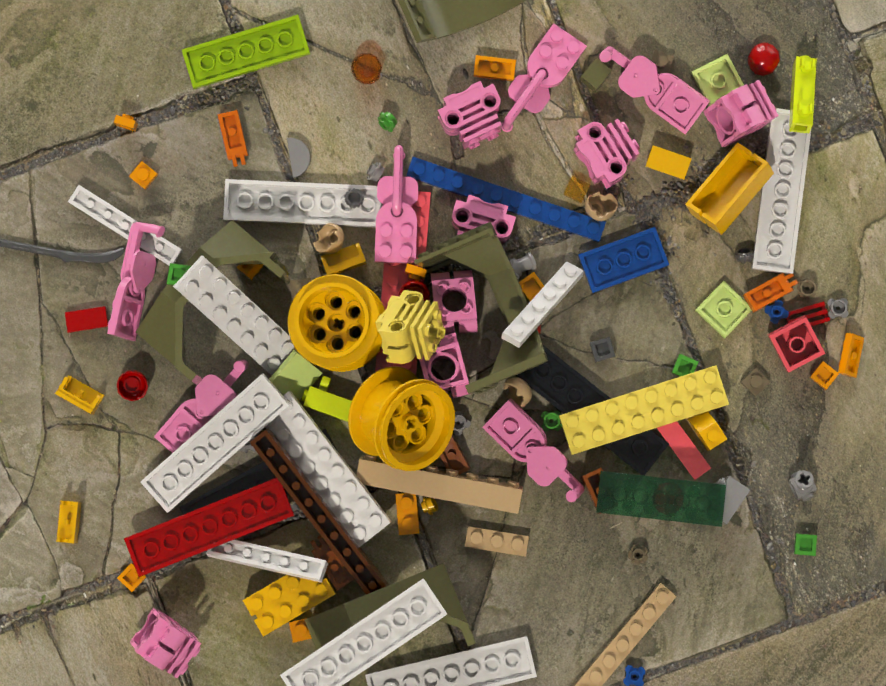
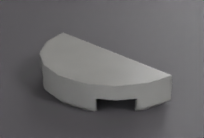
(299, 156)

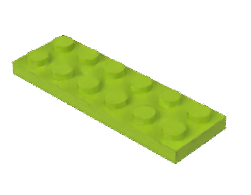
(245, 52)

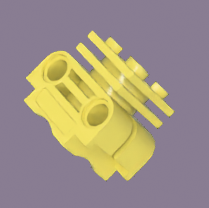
(410, 328)

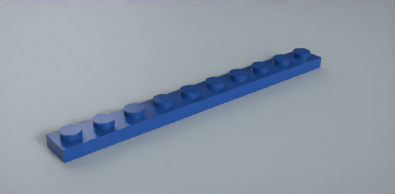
(516, 202)

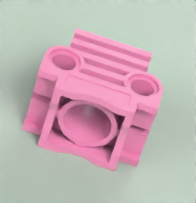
(741, 113)
(474, 118)
(609, 150)
(479, 213)
(463, 284)
(448, 350)
(165, 643)

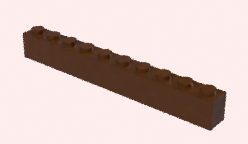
(318, 512)

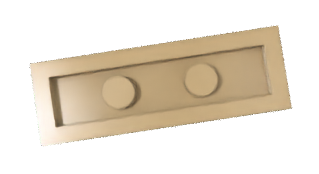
(496, 541)

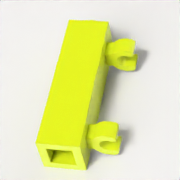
(802, 94)
(326, 402)

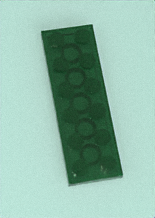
(661, 498)

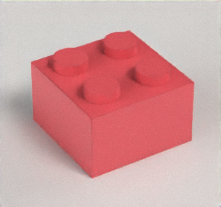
(796, 344)

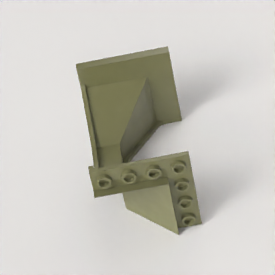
(484, 255)
(164, 322)
(335, 621)

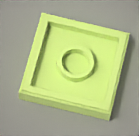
(717, 78)
(723, 309)
(295, 375)

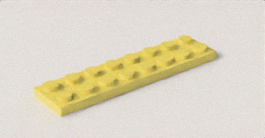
(643, 410)

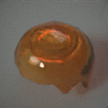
(366, 68)

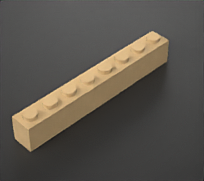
(442, 485)

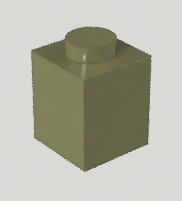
(596, 74)

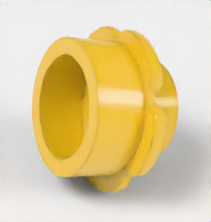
(429, 505)

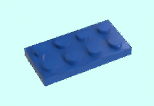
(623, 260)

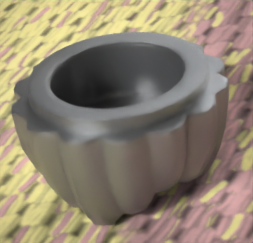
(354, 198)
(744, 255)

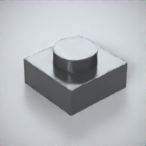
(602, 349)

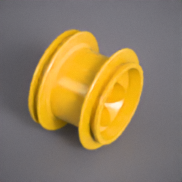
(321, 295)
(401, 419)

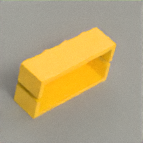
(729, 188)
(286, 600)

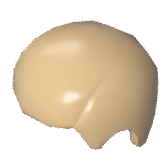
(601, 206)
(330, 239)
(518, 391)

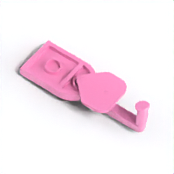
(551, 58)
(675, 103)
(396, 218)
(135, 275)
(211, 397)
(545, 463)

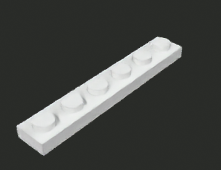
(121, 224)
(542, 304)
(271, 559)

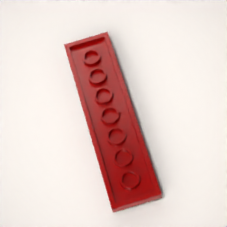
(208, 527)

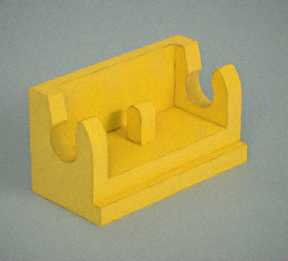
(668, 162)
(344, 259)
(80, 394)
(68, 521)

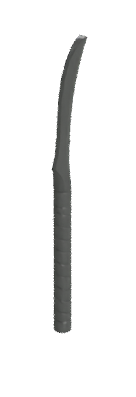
(66, 256)

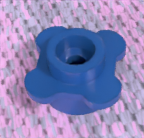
(770, 310)
(630, 671)

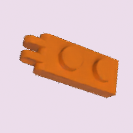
(233, 136)
(769, 291)

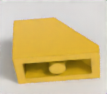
(707, 430)

